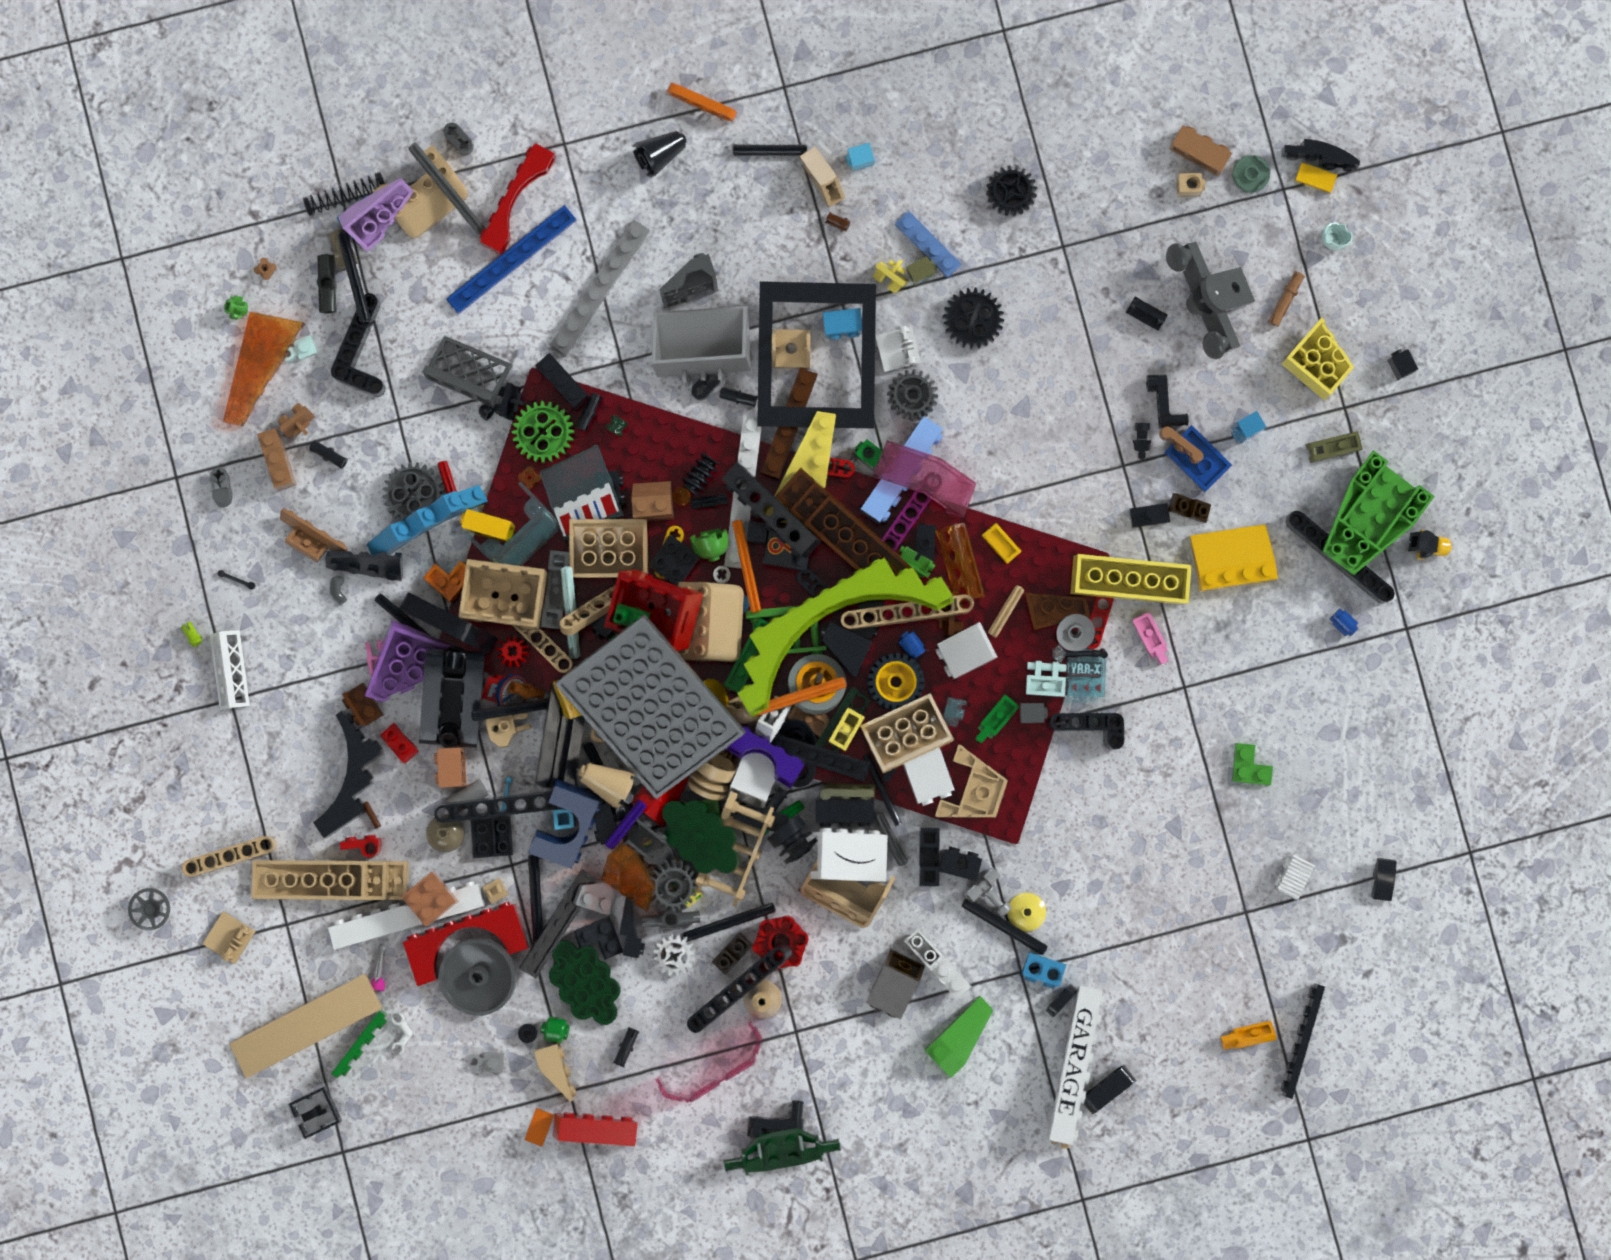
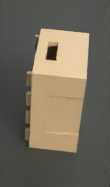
(488, 577)

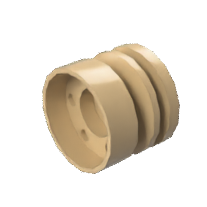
(713, 778)

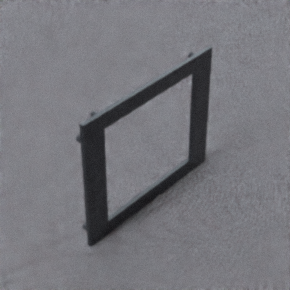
(816, 293)

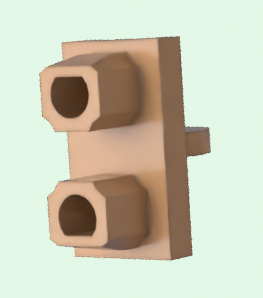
(297, 423)

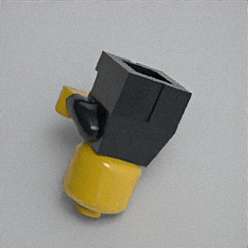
(1427, 544)

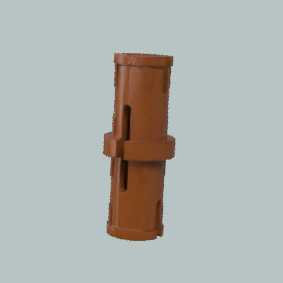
(526, 690)

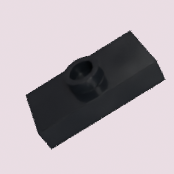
(925, 541)

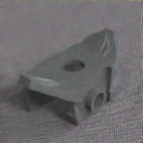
(659, 849)

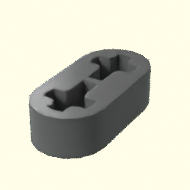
(461, 136)

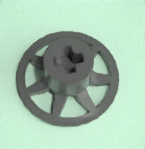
(149, 909)

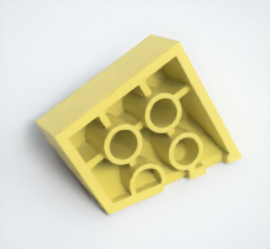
(1319, 361)

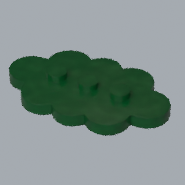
(700, 836)
(585, 982)

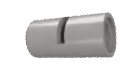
(473, 791)

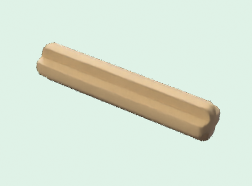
(1006, 611)

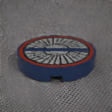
(502, 694)

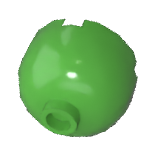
(710, 544)

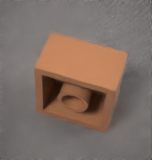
(451, 767)
(430, 899)

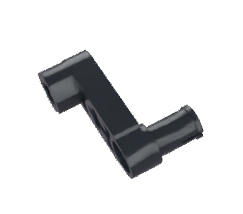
(1159, 384)
(758, 1124)

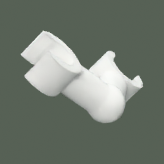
(405, 1029)

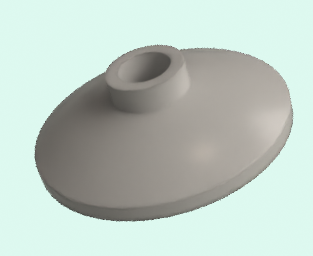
(1078, 640)

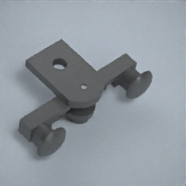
(1211, 296)

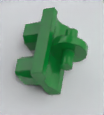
(627, 615)

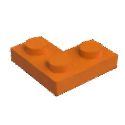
(447, 584)

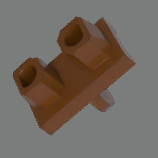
(948, 624)

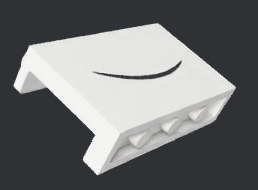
(851, 855)

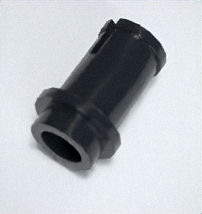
(777, 798)

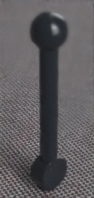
(250, 585)

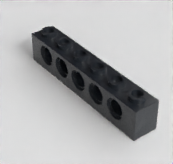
(807, 540)

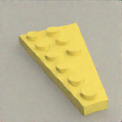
(813, 452)

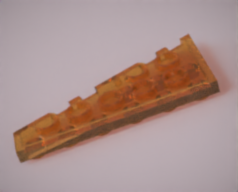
(259, 358)

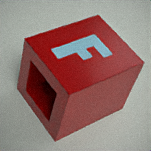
(490, 688)

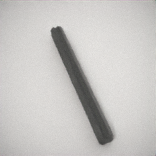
(446, 188)

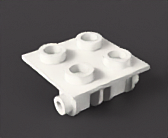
(898, 349)

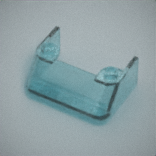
(526, 540)

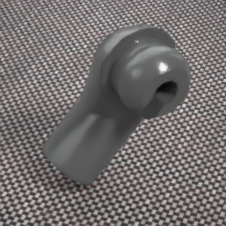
(335, 590)

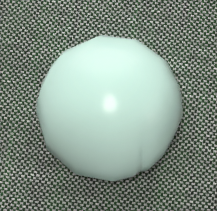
(1336, 236)

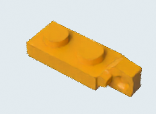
(1249, 1035)

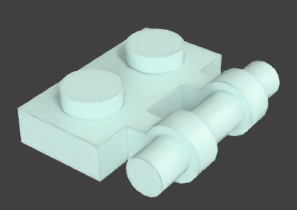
(1046, 685)

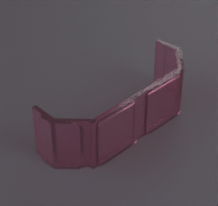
(690, 1098)

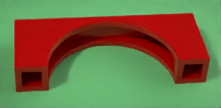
(424, 949)

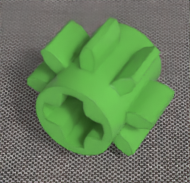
(236, 307)

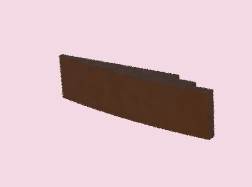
(836, 524)

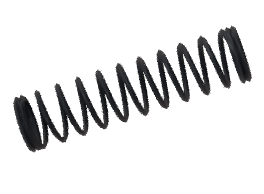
(378, 176)

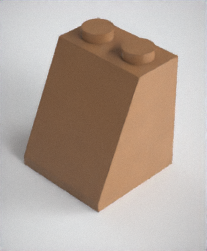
(652, 501)

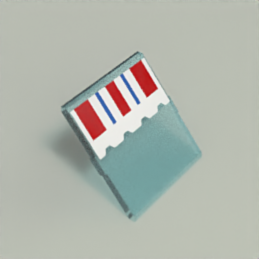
(581, 489)

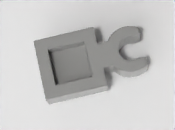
(491, 1062)

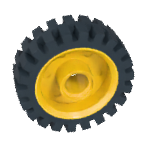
(895, 666)

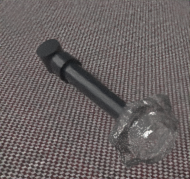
(1059, 653)

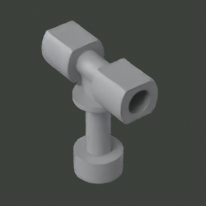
(985, 888)

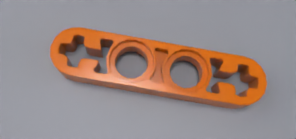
(701, 102)

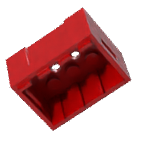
(641, 589)

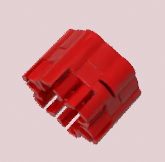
(781, 925)

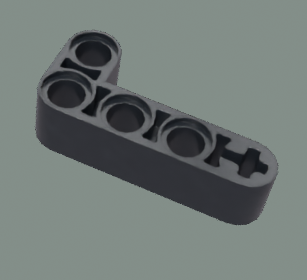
(1085, 725)

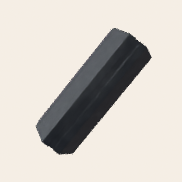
(559, 745)

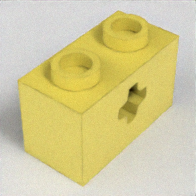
(846, 729)

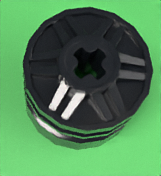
(792, 840)

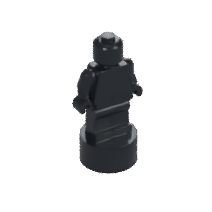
(1142, 443)

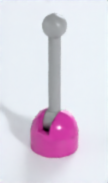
(377, 982)

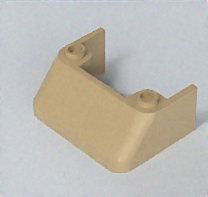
(847, 897)

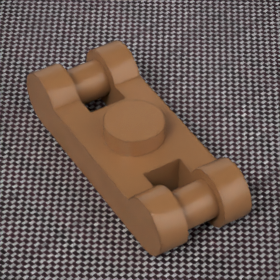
(1181, 444)

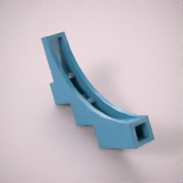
(426, 518)

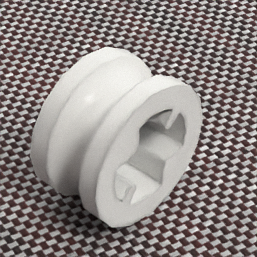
(715, 574)

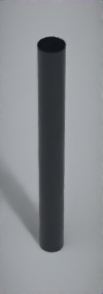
(882, 790)

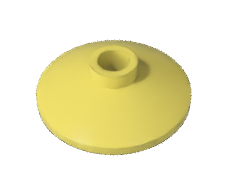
(1022, 902)

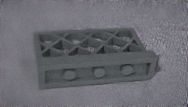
(463, 386)

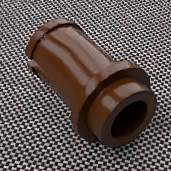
(838, 222)

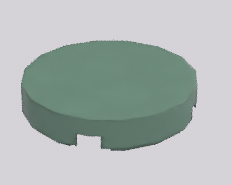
(1251, 173)

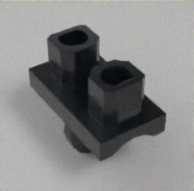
(510, 401)

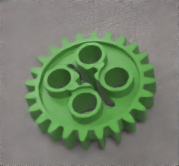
(555, 444)

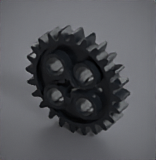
(989, 324)

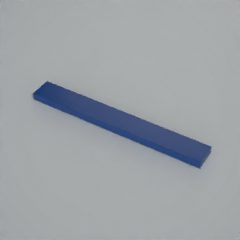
(511, 259)

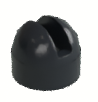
(486, 412)

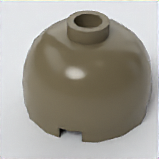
(445, 836)

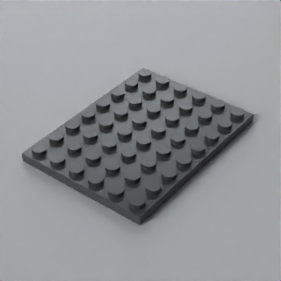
(650, 707)

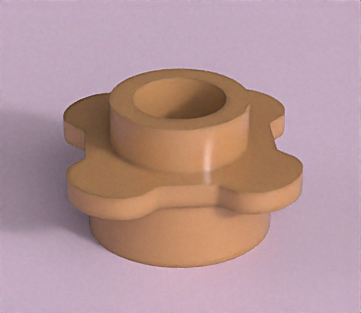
(265, 273)

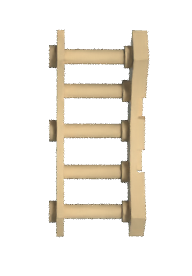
(732, 806)

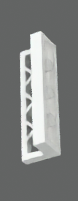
(221, 658)

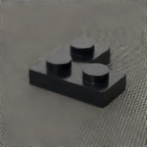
(603, 933)

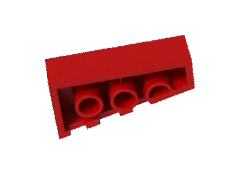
(595, 1130)

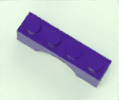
(786, 767)

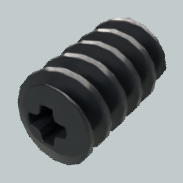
(699, 474)

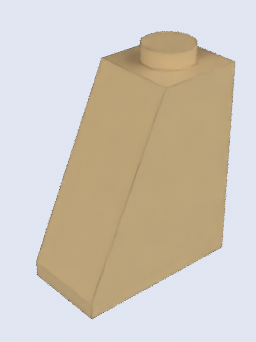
(822, 176)

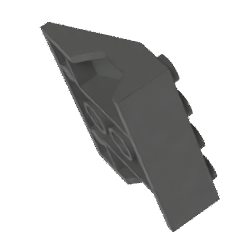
(691, 279)

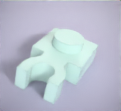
(302, 348)

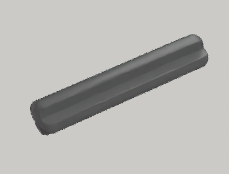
(891, 839)

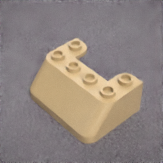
(428, 202)
(718, 623)

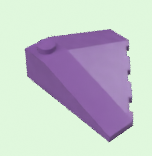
(400, 661)

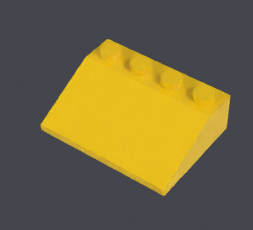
(1233, 558)

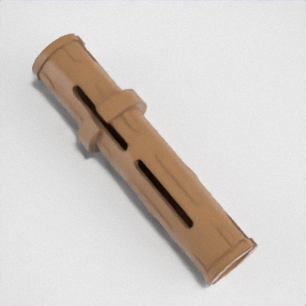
(1289, 292)

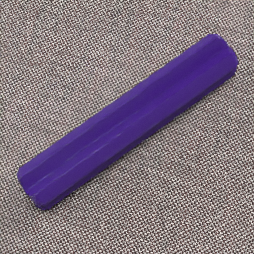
(625, 824)

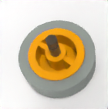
(813, 671)

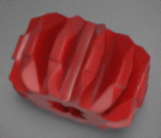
(512, 644)

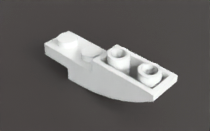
(937, 964)

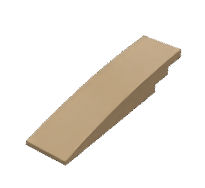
(329, 880)
(306, 1026)

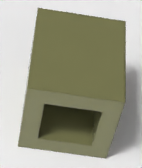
(921, 270)

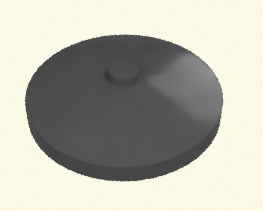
(477, 976)

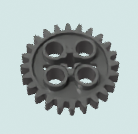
(400, 482)

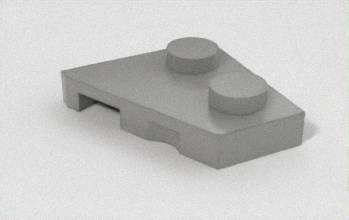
(596, 897)

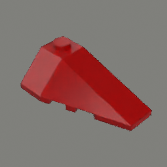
(655, 806)

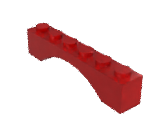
(537, 164)

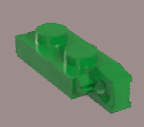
(996, 718)

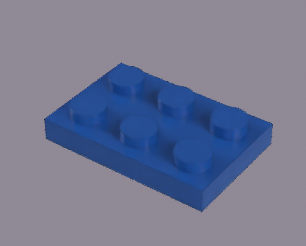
(1208, 469)

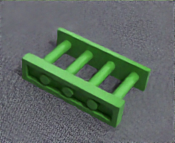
(779, 612)

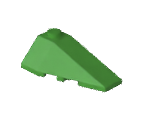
(957, 1041)

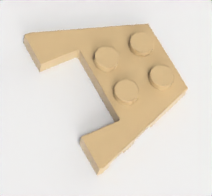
(982, 791)

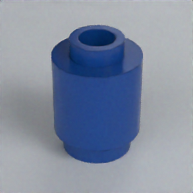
(1344, 622)
(911, 644)

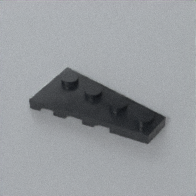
(378, 565)

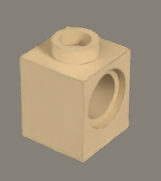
(1184, 190)

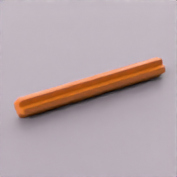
(746, 566)
(805, 694)

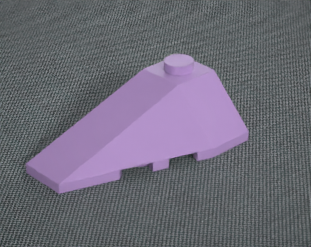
(372, 215)

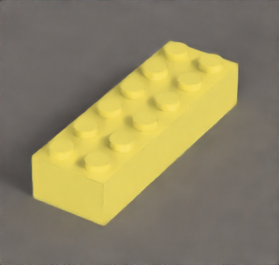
(1131, 579)

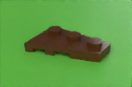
(1050, 609)

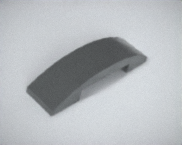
(554, 601)

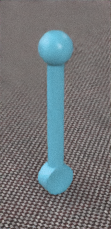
(508, 780)

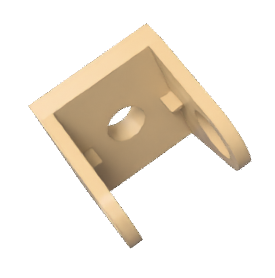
(781, 339)

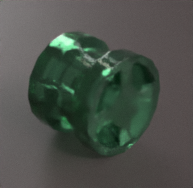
(616, 426)

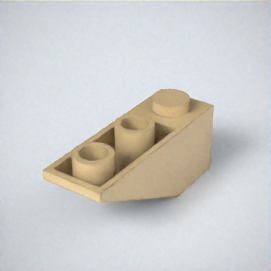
(552, 1066)

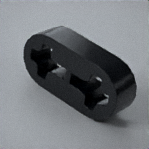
(708, 390)
(1061, 1000)

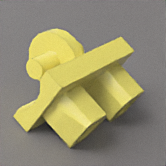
(897, 280)

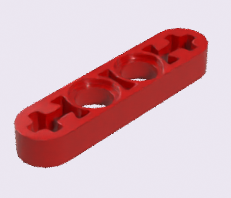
(1103, 615)

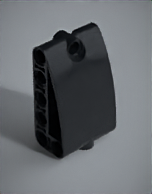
(449, 695)

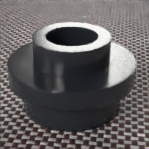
(532, 1029)

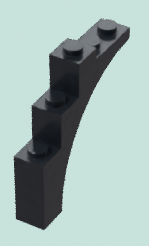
(357, 779)

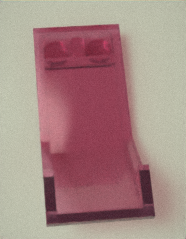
(926, 475)

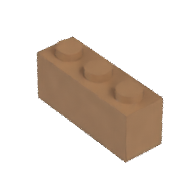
(1201, 150)
(276, 459)

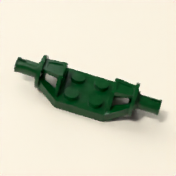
(781, 1150)

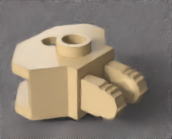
(507, 728)

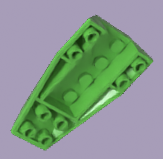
(1373, 514)

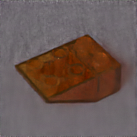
(629, 876)

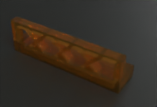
(963, 561)

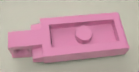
(1151, 637)

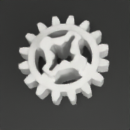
(678, 961)

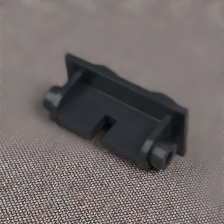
(1146, 313)

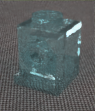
(953, 711)

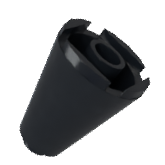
(658, 151)

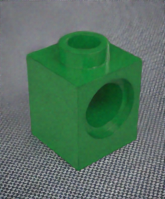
(870, 462)

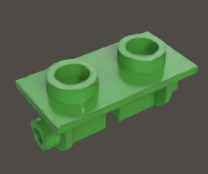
(921, 566)

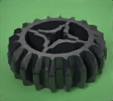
(1006, 186)

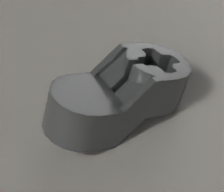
(221, 487)

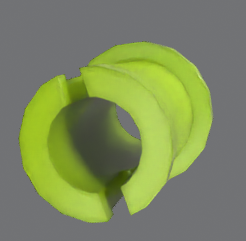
(192, 635)

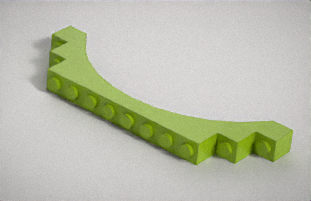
(872, 583)

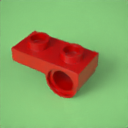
(399, 743)
(353, 843)

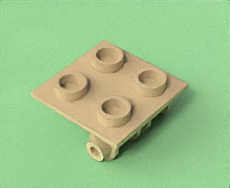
(229, 937)

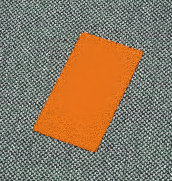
(539, 1127)

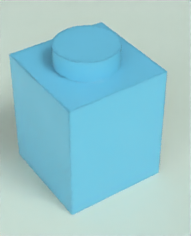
(860, 157)
(563, 819)

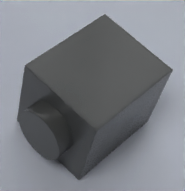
(1032, 713)

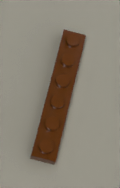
(785, 435)

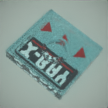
(1085, 677)

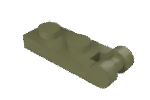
(1334, 446)
(847, 791)

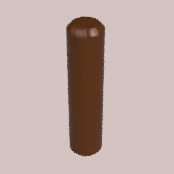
(371, 814)

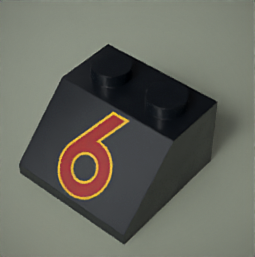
(779, 554)

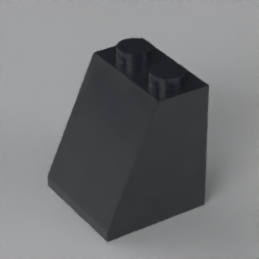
(846, 647)

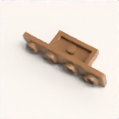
(308, 538)

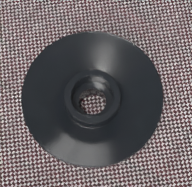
(793, 727)

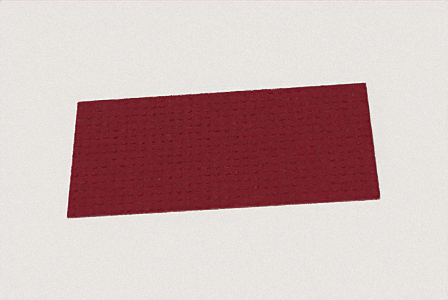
(665, 446)

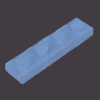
(927, 244)

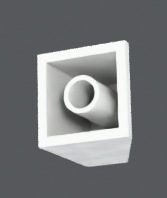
(965, 651)
(929, 777)
(753, 780)

